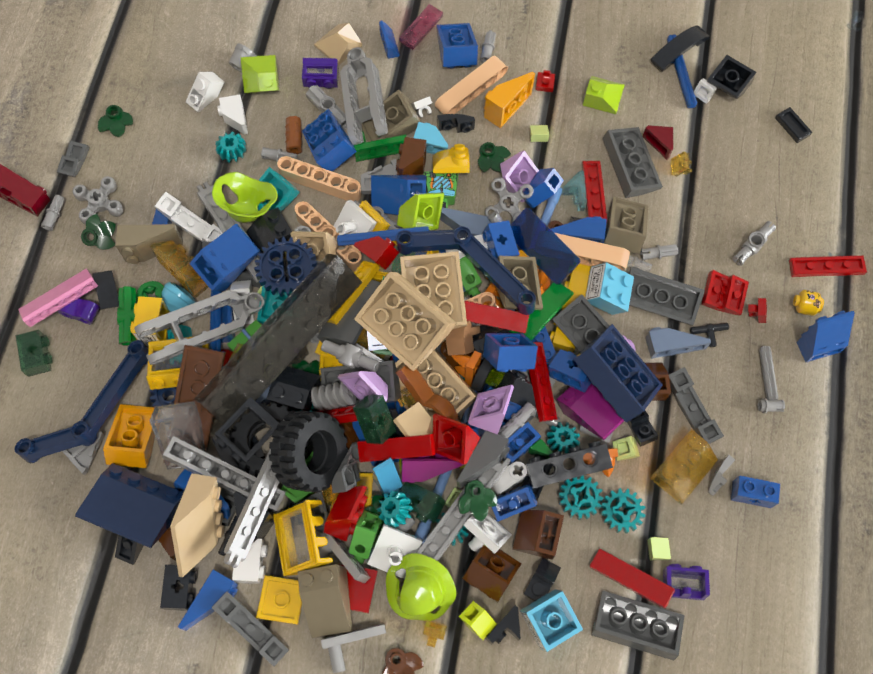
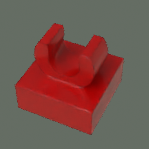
(545, 81)
(759, 310)

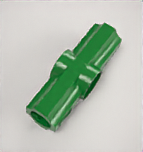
(126, 314)

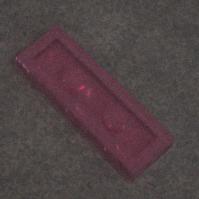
(421, 26)

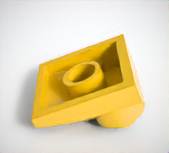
(452, 160)

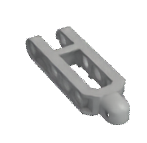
(360, 66)
(242, 306)

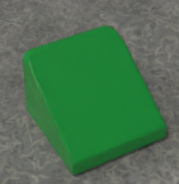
(540, 448)

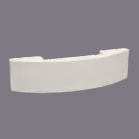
(186, 220)

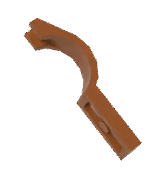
(424, 395)

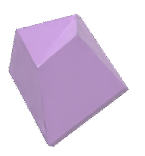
(518, 171)
(364, 383)
(491, 409)

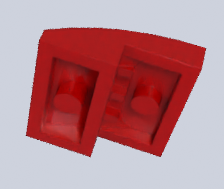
(725, 293)
(361, 593)

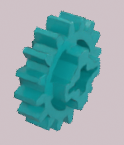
(573, 493)
(624, 519)

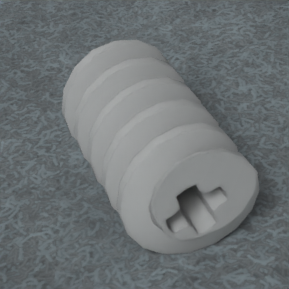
(332, 396)

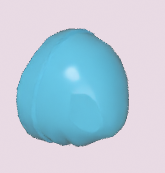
(176, 297)

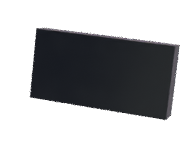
(793, 125)

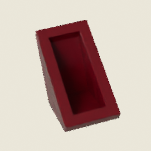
(660, 138)

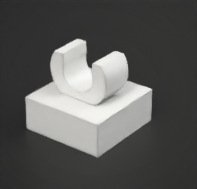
(704, 90)
(422, 104)

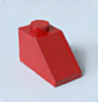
(378, 250)

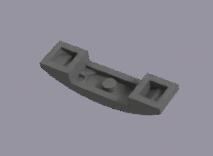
(692, 406)
(250, 628)

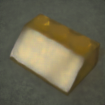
(176, 262)
(685, 467)

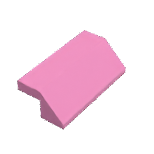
(57, 298)

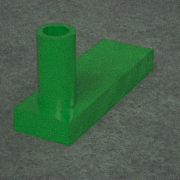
(378, 148)

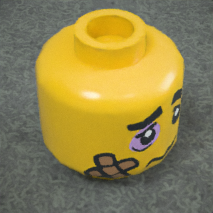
(808, 302)

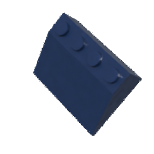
(618, 373)
(130, 505)

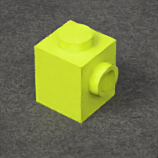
(478, 620)

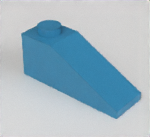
(386, 477)

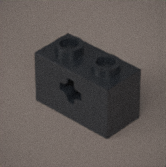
(173, 599)

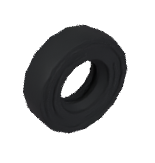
(481, 376)

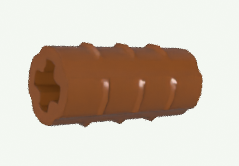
(293, 135)

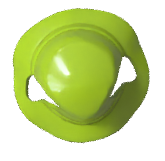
(249, 194)
(424, 588)

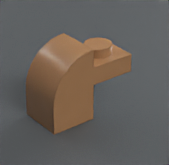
(460, 340)

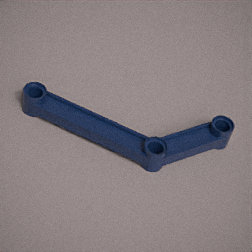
(476, 253)
(85, 431)

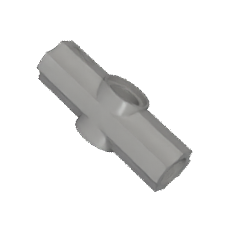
(323, 102)

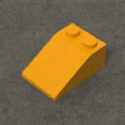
(507, 99)
(130, 437)

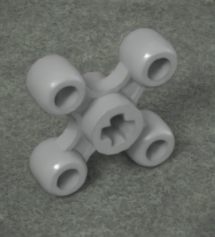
(504, 194)
(98, 199)

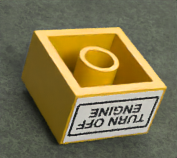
(145, 310)

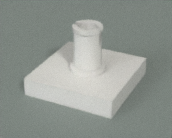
(353, 220)
(487, 532)
(391, 547)

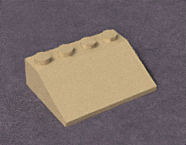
(439, 280)
(404, 320)
(443, 382)
(197, 522)

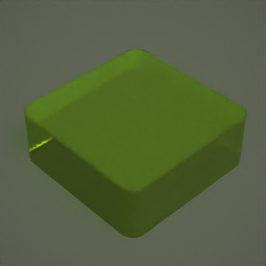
(494, 377)

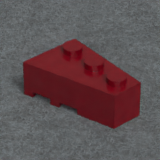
(22, 192)

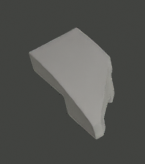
(717, 479)

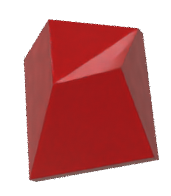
(453, 439)

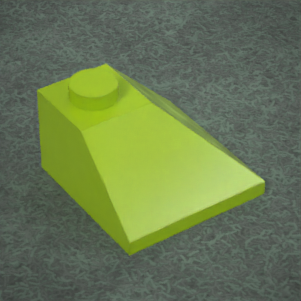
(259, 74)
(603, 95)
(421, 211)

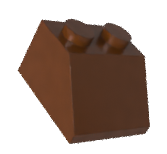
(491, 572)

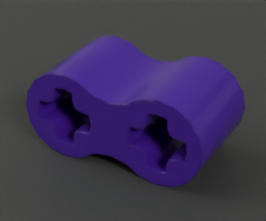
(80, 310)

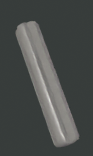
(768, 373)

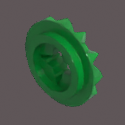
(149, 288)

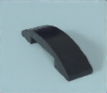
(678, 46)

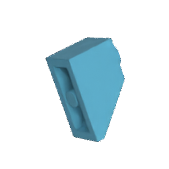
(434, 139)

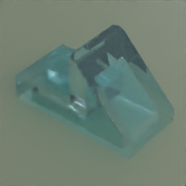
(577, 188)

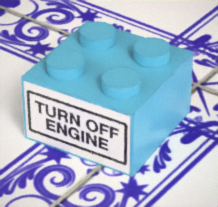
(609, 288)
(551, 620)

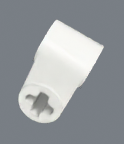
(508, 479)

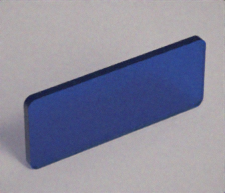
(541, 242)

